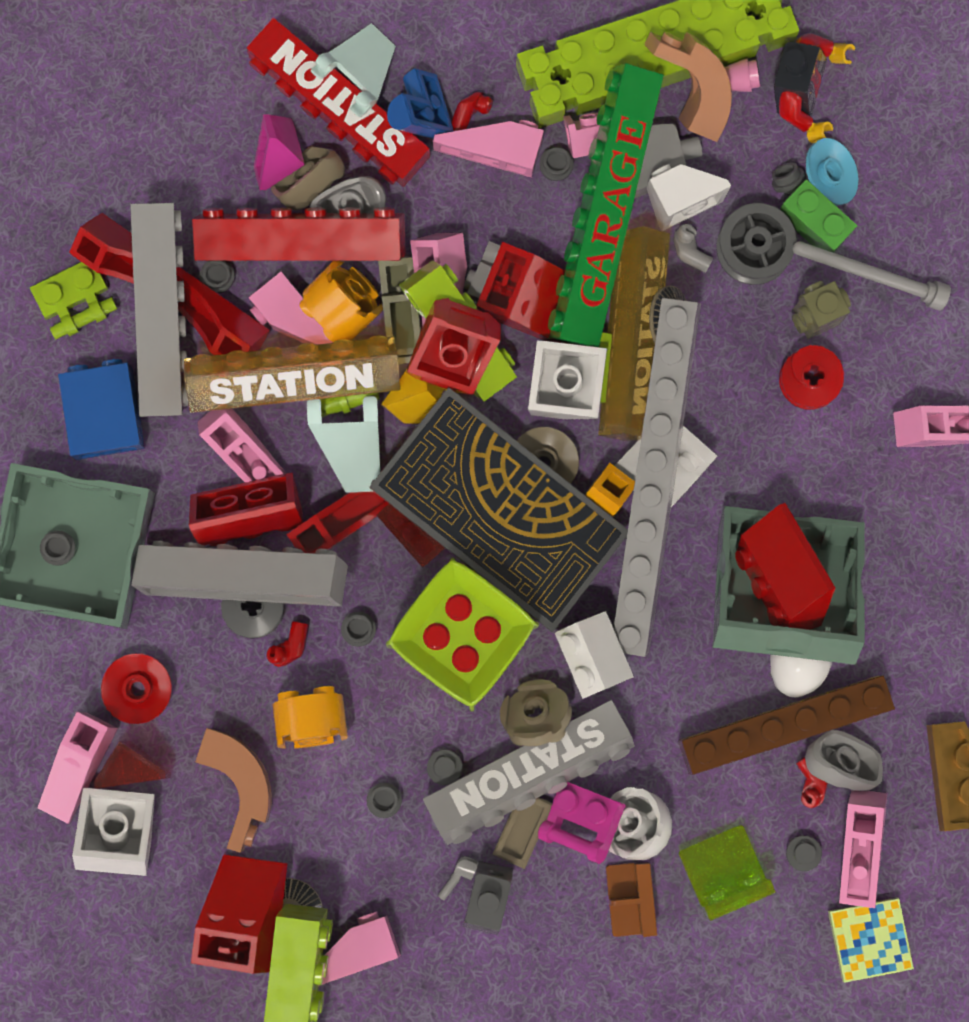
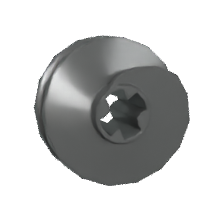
(251, 626)

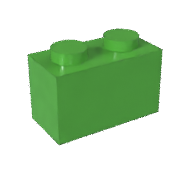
(817, 218)

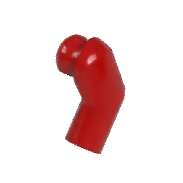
(468, 107)
(290, 649)
(814, 788)

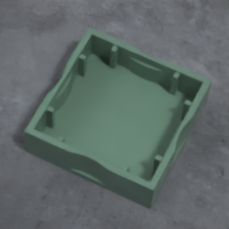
(107, 528)
(742, 618)

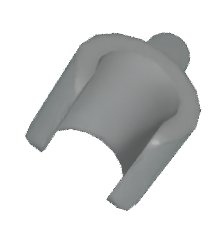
(466, 868)

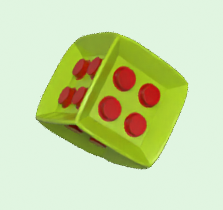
(462, 633)

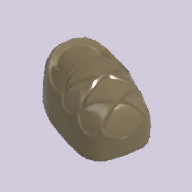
(312, 179)

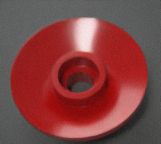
(118, 684)

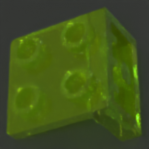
(725, 872)

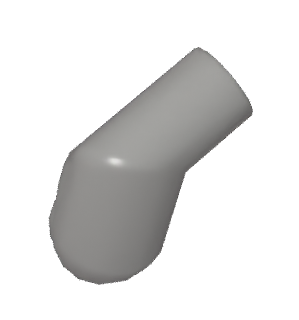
(687, 249)

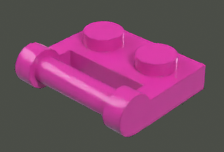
(586, 810)

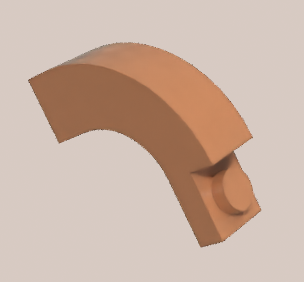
(710, 87)
(250, 778)

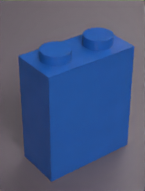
(101, 410)

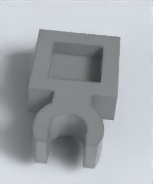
(476, 279)

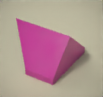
(277, 151)

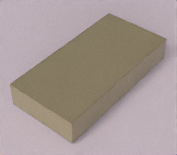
(522, 833)

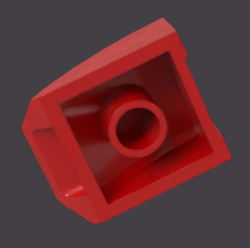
(454, 346)

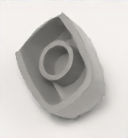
(356, 192)
(844, 761)

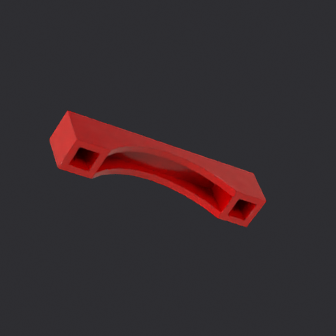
(223, 326)
(337, 521)

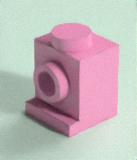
(581, 133)

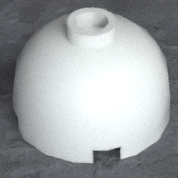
(643, 825)

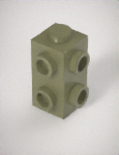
(820, 309)

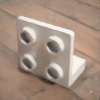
(692, 462)

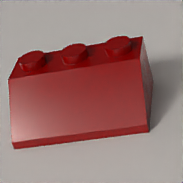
(245, 510)
(785, 571)

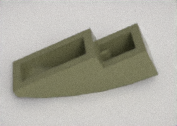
(399, 314)

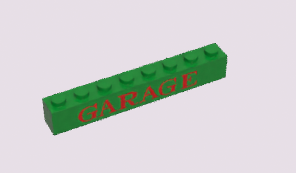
(605, 205)

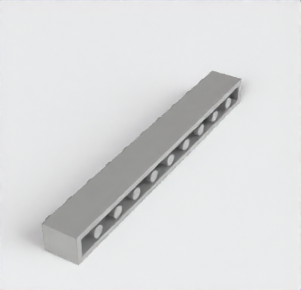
(656, 474)

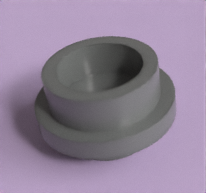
(556, 163)
(787, 178)
(217, 275)
(57, 548)
(358, 629)
(444, 767)
(384, 800)
(803, 853)

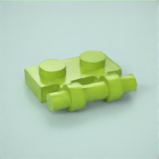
(68, 290)

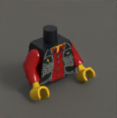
(800, 80)

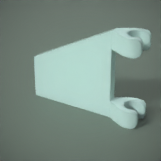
(364, 61)
(349, 446)

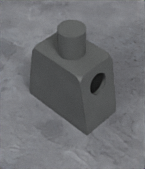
(488, 898)

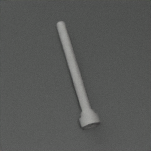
(933, 294)

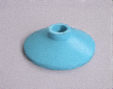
(832, 170)

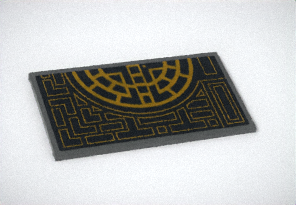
(499, 509)

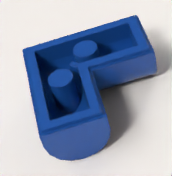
(422, 108)

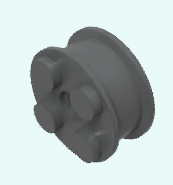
(751, 263)

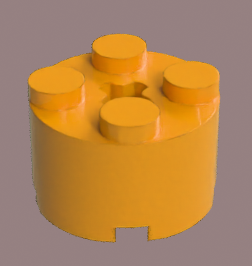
(341, 302)
(309, 718)

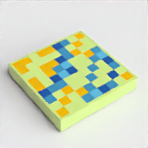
(870, 940)

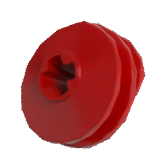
(824, 365)

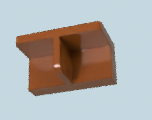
(631, 899)

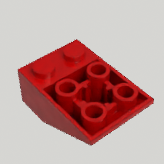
(521, 291)
(240, 915)

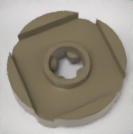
(541, 729)

